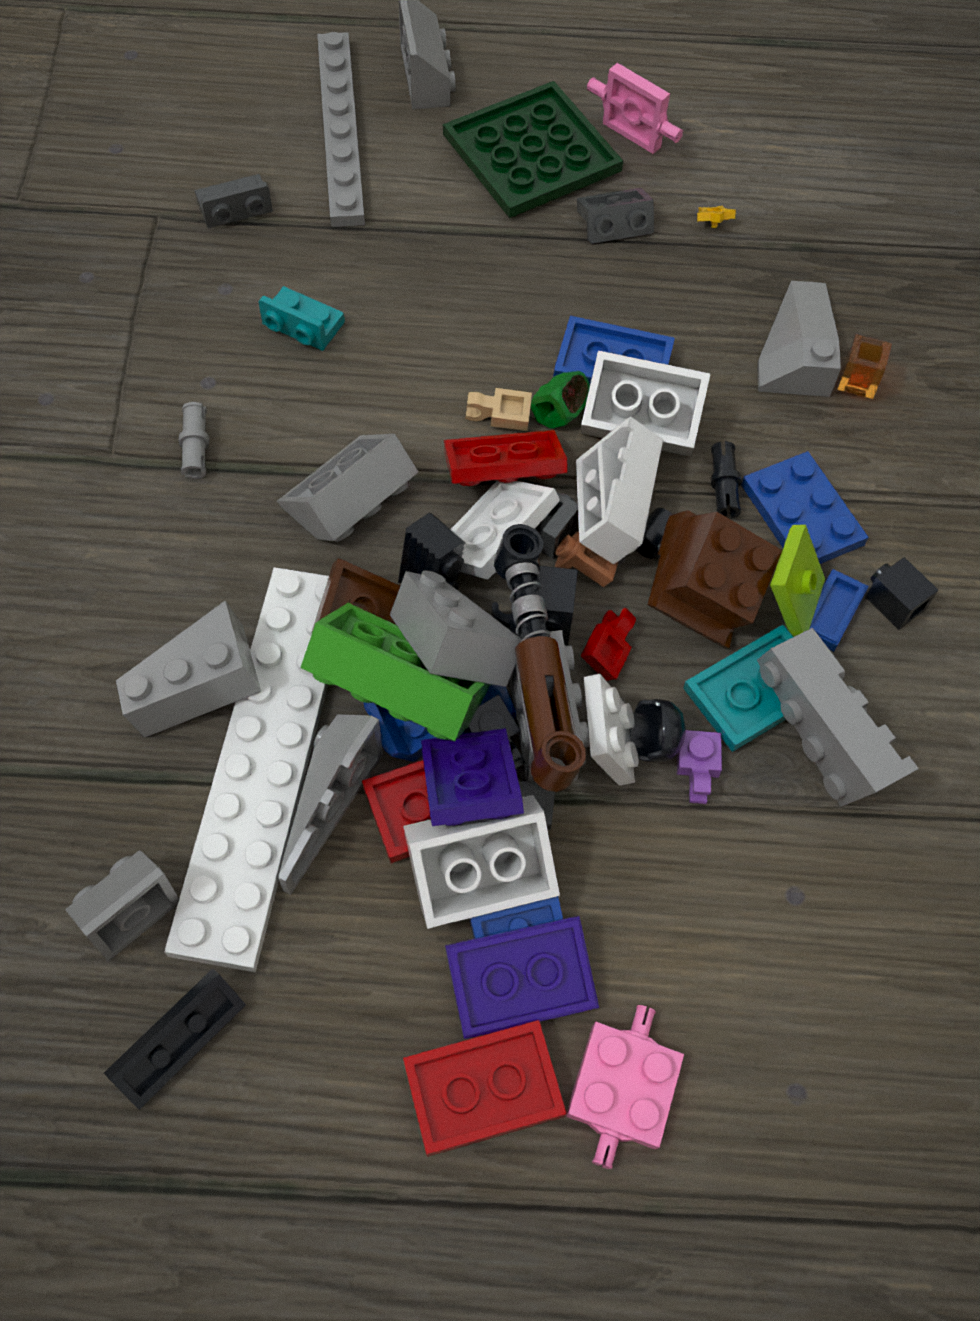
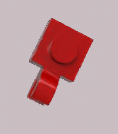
(607, 646)

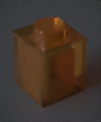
(864, 366)

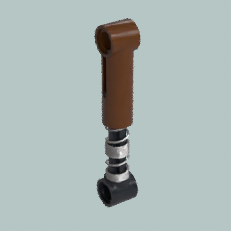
(539, 663)

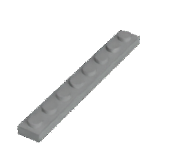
(340, 130)

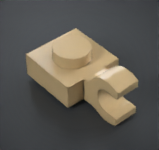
(507, 408)

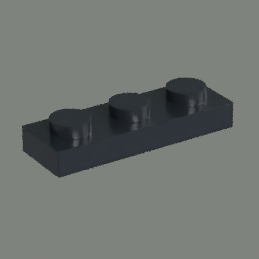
(175, 1039)

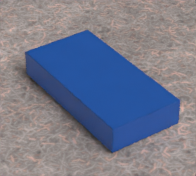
(836, 607)

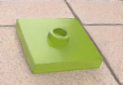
(798, 580)

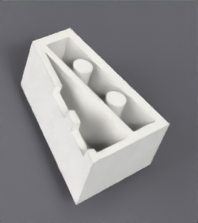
(617, 489)

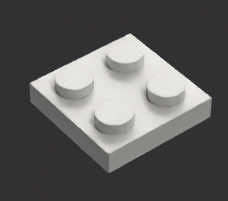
(610, 730)

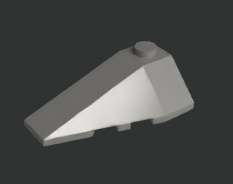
(802, 344)
(340, 761)

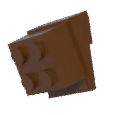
(711, 574)

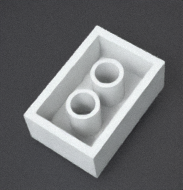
(653, 393)
(481, 865)

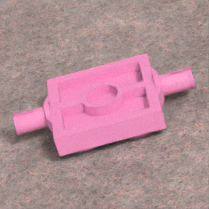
(635, 108)
(625, 1086)

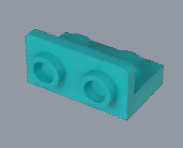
(301, 317)

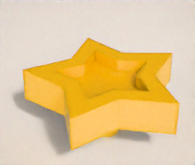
(715, 215)

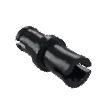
(726, 479)

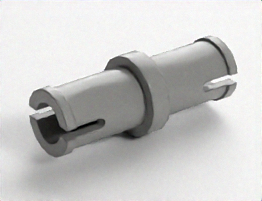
(193, 440)

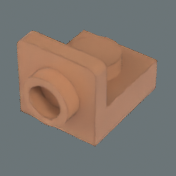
(591, 564)

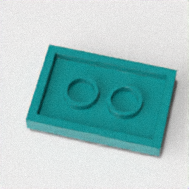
(735, 694)

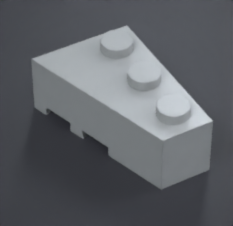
(452, 631)
(190, 674)

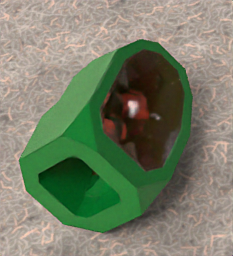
(560, 399)

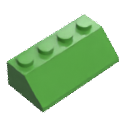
(382, 668)

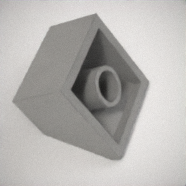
(123, 904)

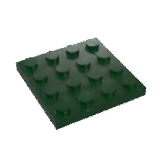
(532, 148)

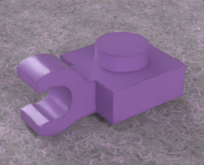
(700, 760)

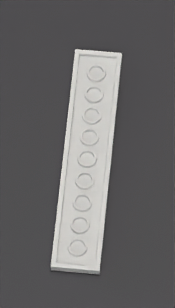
(254, 788)

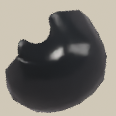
(657, 730)

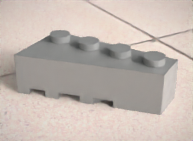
(832, 719)

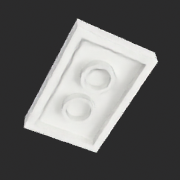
(495, 512)

